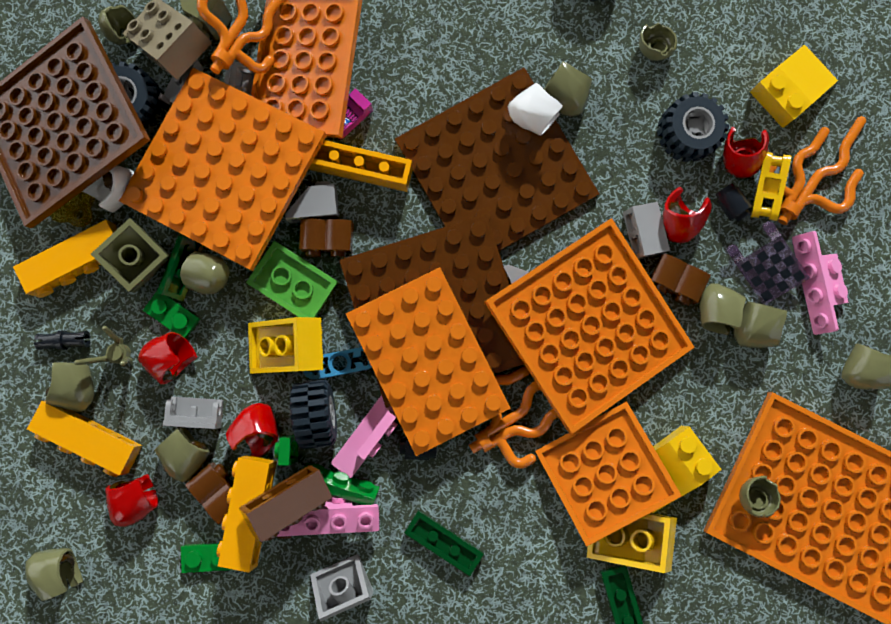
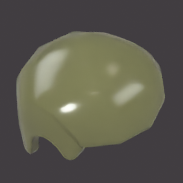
(111, 21)
(665, 39)
(760, 497)

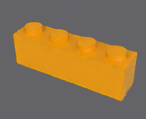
(363, 165)
(63, 261)
(85, 438)
(239, 547)

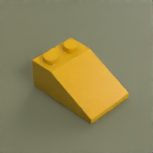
(793, 86)
(285, 345)
(686, 460)
(641, 544)

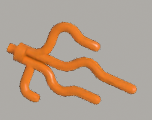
(231, 45)
(798, 198)
(499, 432)

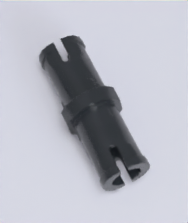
(62, 340)

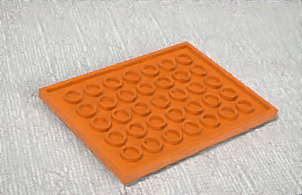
(831, 507)

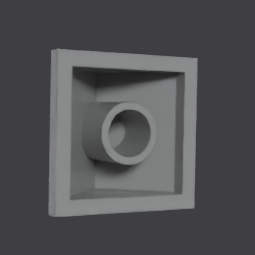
(340, 587)

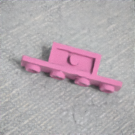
(825, 283)
(365, 438)
(336, 517)

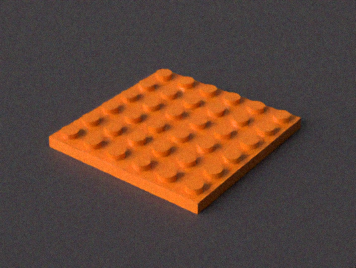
(223, 168)
(589, 325)

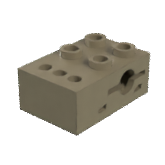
(167, 37)

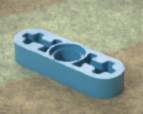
(331, 356)

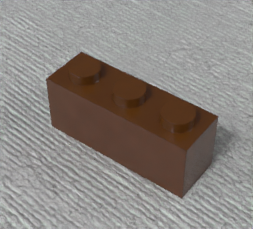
(286, 503)

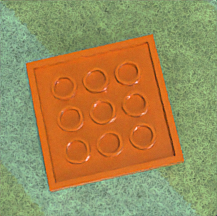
(607, 474)

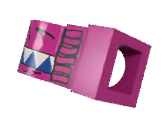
(357, 110)

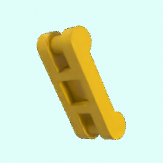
(771, 186)

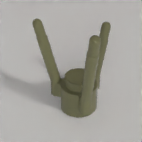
(115, 353)

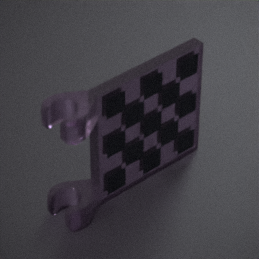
(771, 268)

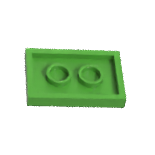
(292, 282)

